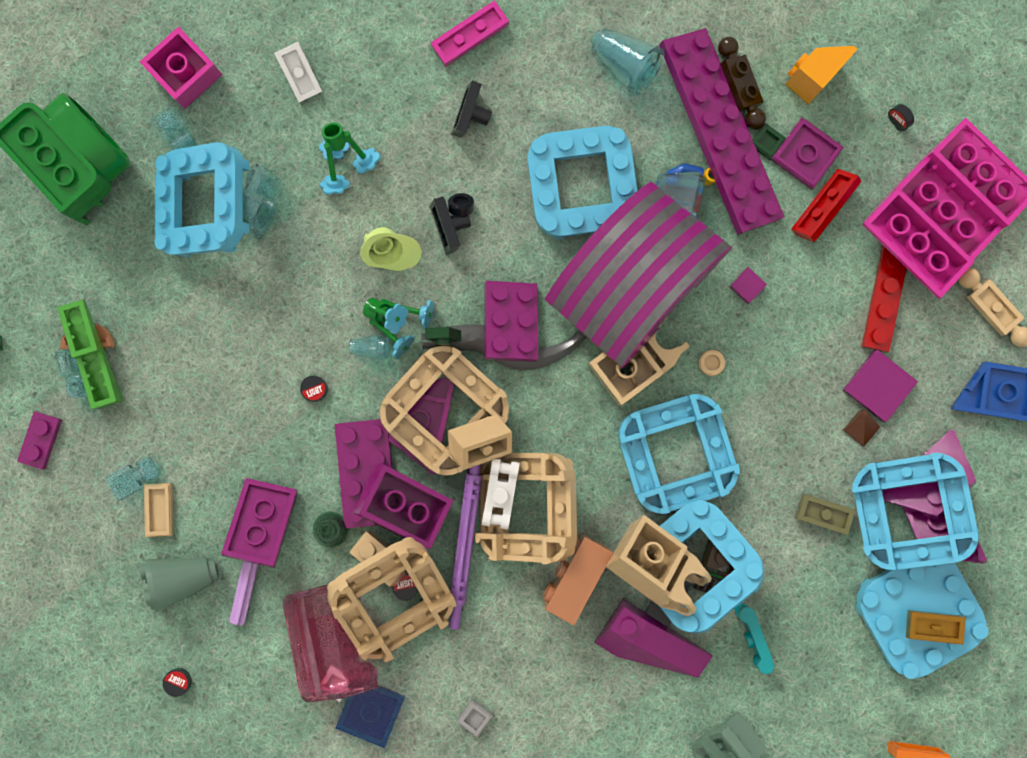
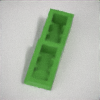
(90, 355)

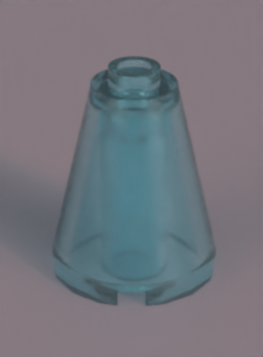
(628, 58)

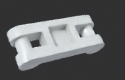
(500, 493)

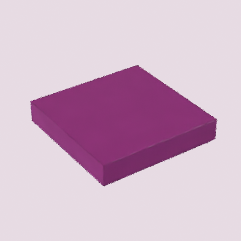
(807, 153)
(880, 385)

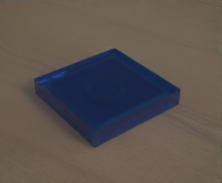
(371, 715)

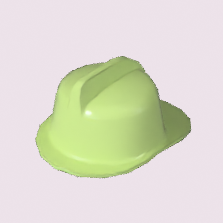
(390, 250)

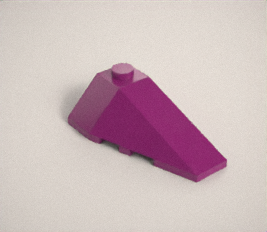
(642, 639)

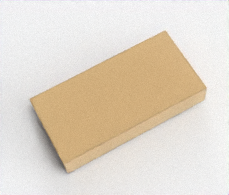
(158, 509)

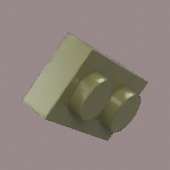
(825, 514)

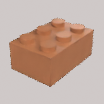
(576, 579)

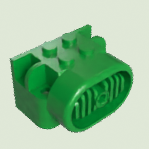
(64, 154)

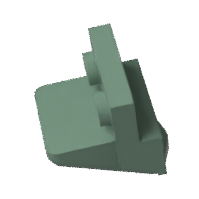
(729, 740)

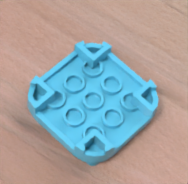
(934, 589)

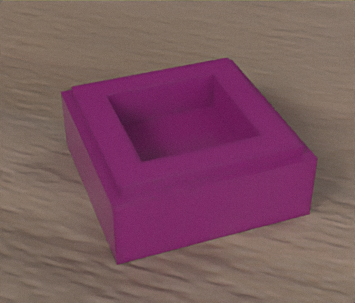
(747, 285)

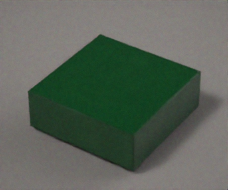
(768, 141)

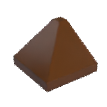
(862, 427)

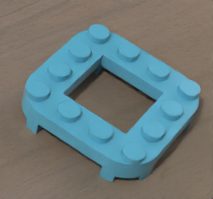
(577, 144)
(228, 199)
(714, 442)
(956, 503)
(736, 586)

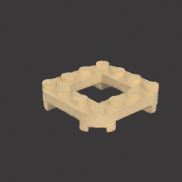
(416, 382)
(561, 511)
(379, 568)

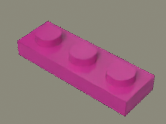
(470, 33)

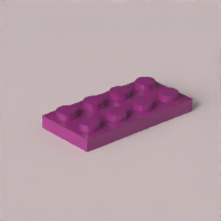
(358, 451)

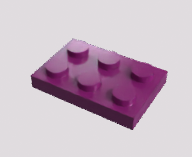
(510, 321)
(259, 523)

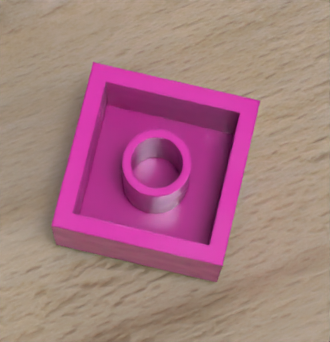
(181, 67)

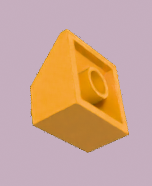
(815, 70)

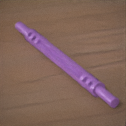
(465, 543)

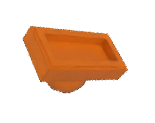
(909, 750)

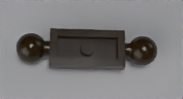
(742, 82)

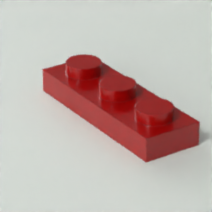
(826, 205)

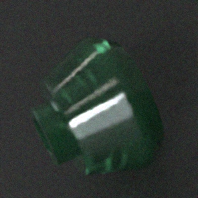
(333, 522)

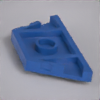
(995, 392)

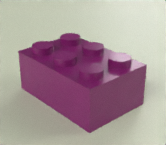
(402, 505)

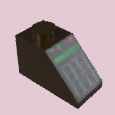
(716, 565)

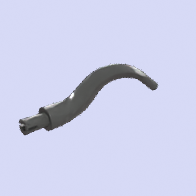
(473, 339)

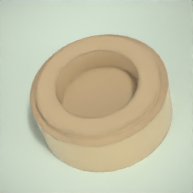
(711, 363)

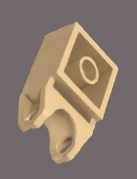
(645, 368)
(657, 565)

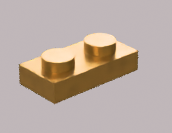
(935, 627)

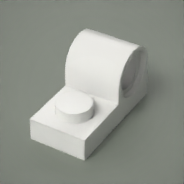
(298, 71)

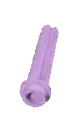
(243, 593)

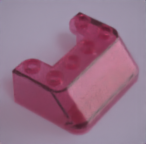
(322, 651)

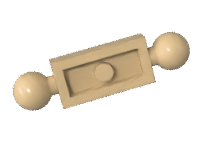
(994, 307)

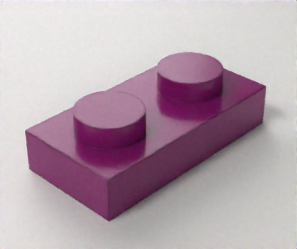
(39, 440)

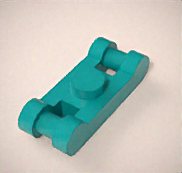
(755, 638)

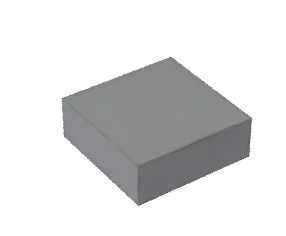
(474, 718)

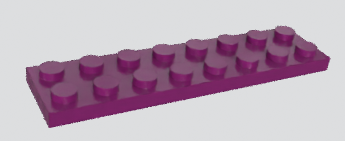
(721, 131)

